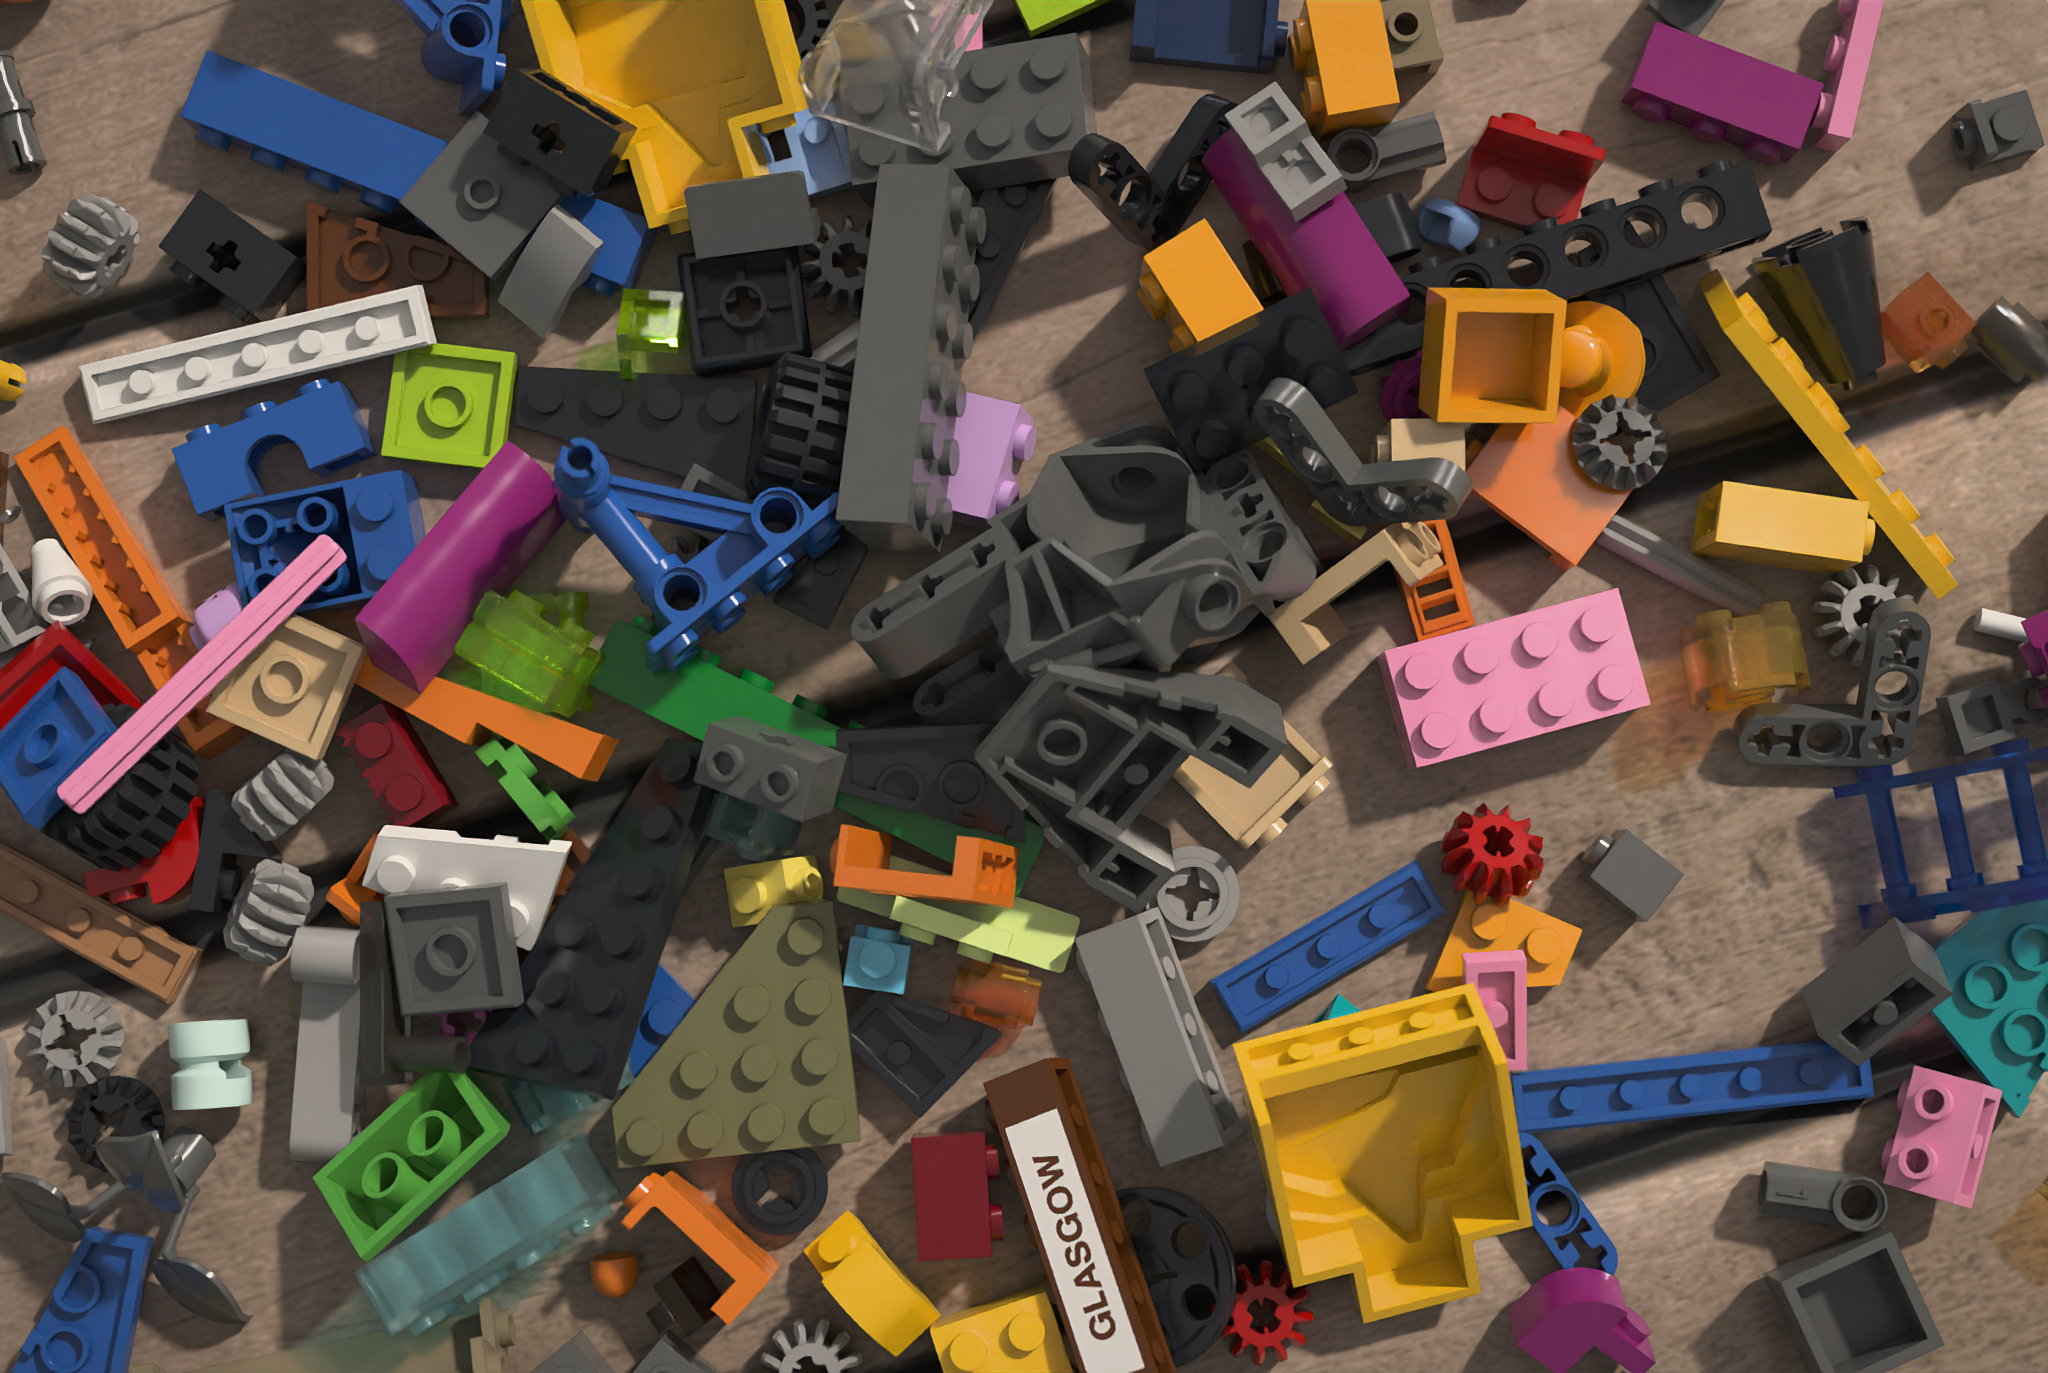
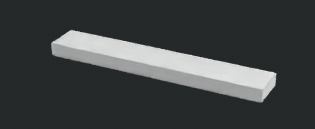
(257, 354)

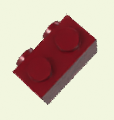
(954, 1196)

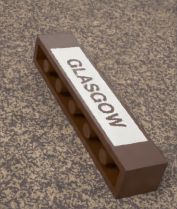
(1076, 1221)

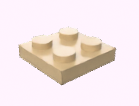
(292, 686)

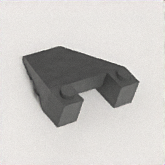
(1098, 746)

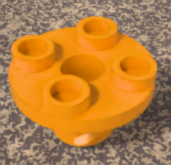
(1599, 356)

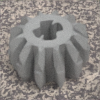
(90, 246)
(1848, 598)
(282, 793)
(268, 912)
(817, 1346)

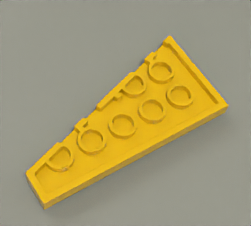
(1825, 427)

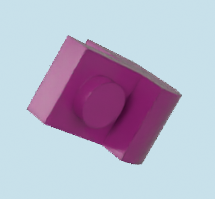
(1574, 1312)

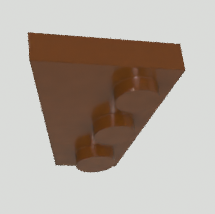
(362, 259)

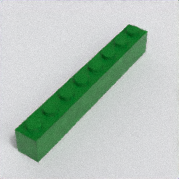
(707, 694)

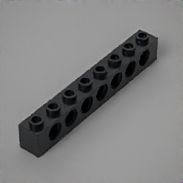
(1727, 191)

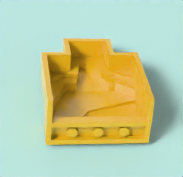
(685, 77)
(1388, 1147)

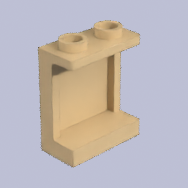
(1310, 621)
(1256, 812)

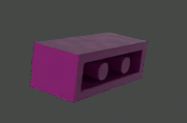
(1721, 94)

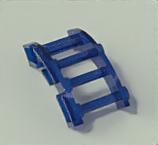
(1965, 887)

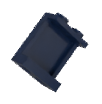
(1209, 34)

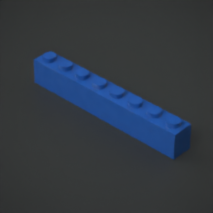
(369, 155)

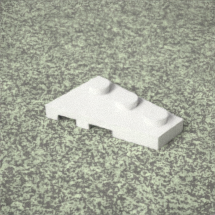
(436, 859)

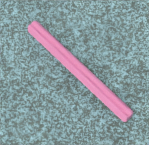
(201, 674)

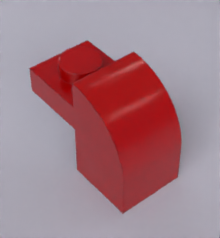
(167, 873)

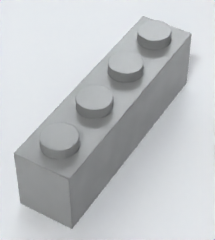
(1158, 1037)

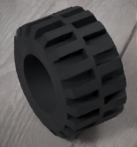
(800, 430)
(137, 810)

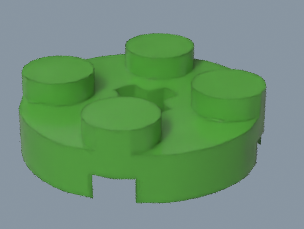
(539, 802)

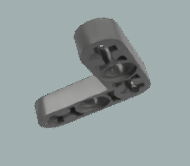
(1339, 477)
(1855, 722)

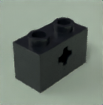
(592, 132)
(212, 231)

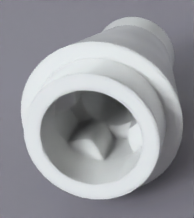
(57, 584)

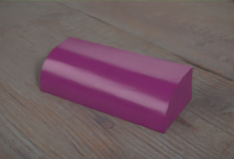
(1321, 251)
(471, 550)

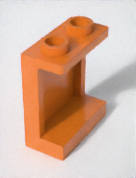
(1539, 487)
(711, 1231)

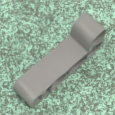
(327, 1069)

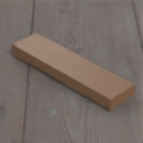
(93, 926)

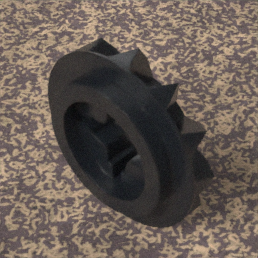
(111, 1095)
(778, 1215)

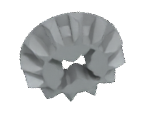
(1211, 915)
(99, 1052)

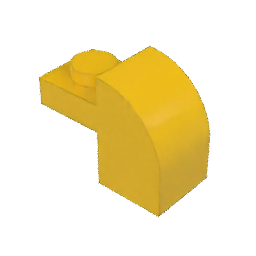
(870, 1284)

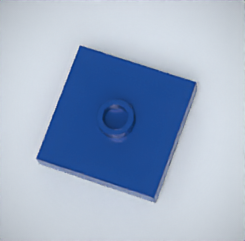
(49, 743)

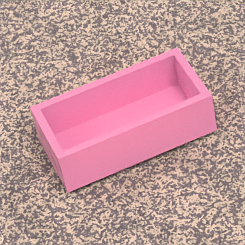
(1513, 679)

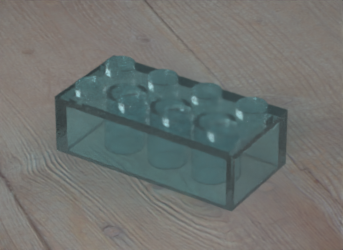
(477, 1240)

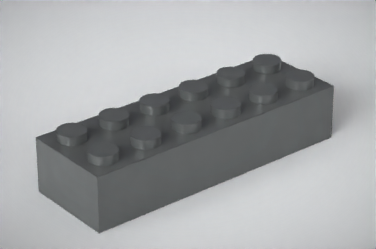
(911, 359)

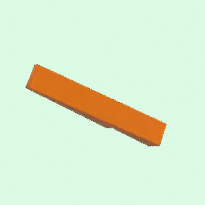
(121, 575)
(474, 715)

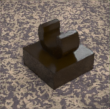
(685, 1297)

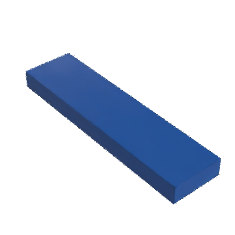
(1328, 946)

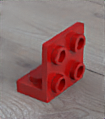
(1527, 173)

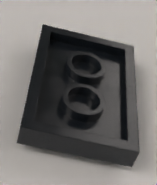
(1217, 381)

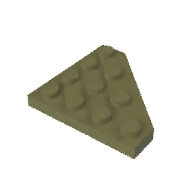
(756, 1056)

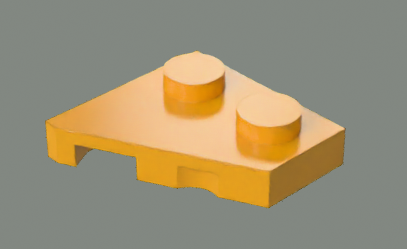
(1487, 928)

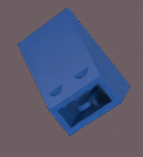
(369, 517)

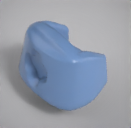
(1447, 224)

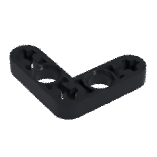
(1147, 213)

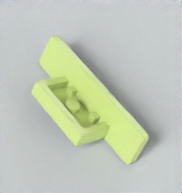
(1024, 933)

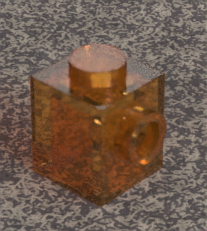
(1926, 325)

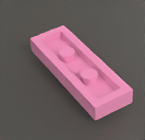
(1848, 62)

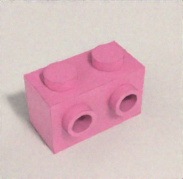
(1940, 1136)

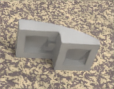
(1285, 151)
(550, 270)

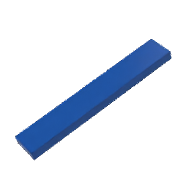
(1686, 1086)

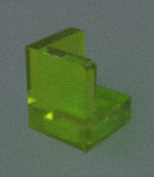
(649, 324)

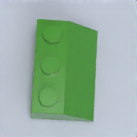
(411, 1156)

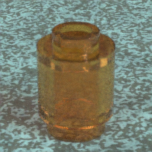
(997, 994)

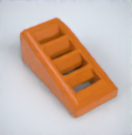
(1457, 593)

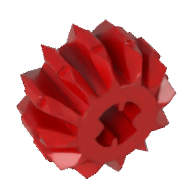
(1492, 855)
(1281, 1305)

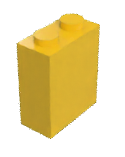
(1781, 528)

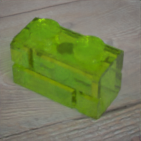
(530, 652)

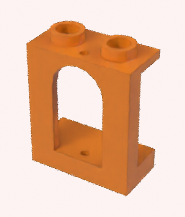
(981, 870)

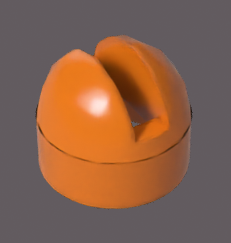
(614, 1273)

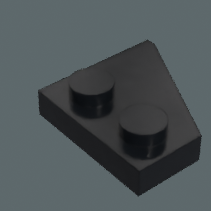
(917, 1046)

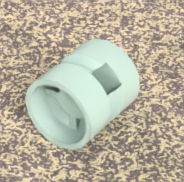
(210, 1064)

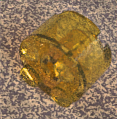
(1743, 658)

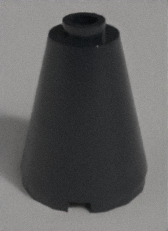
(1830, 299)

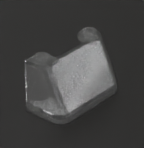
(891, 66)

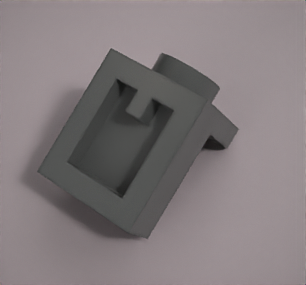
(1996, 130)

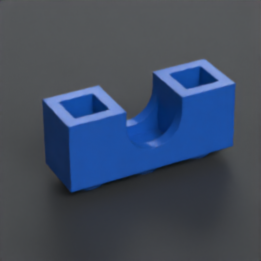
(225, 461)

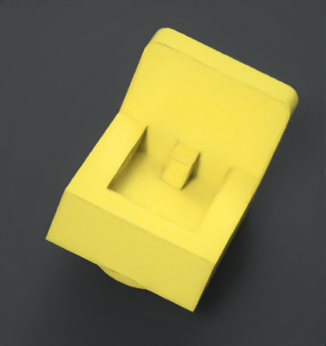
(759, 886)

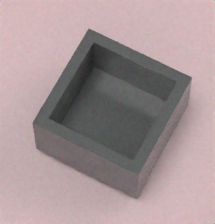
(1854, 1305)

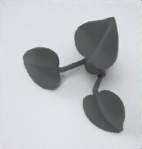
(167, 1180)

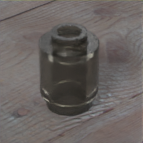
(2013, 340)

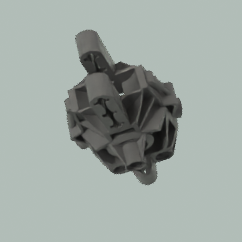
(1094, 569)

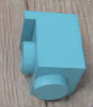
(878, 959)

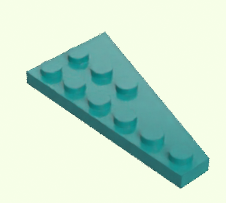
(1999, 997)

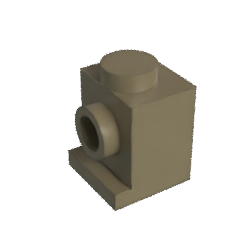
(1417, 53)

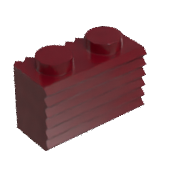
(397, 766)

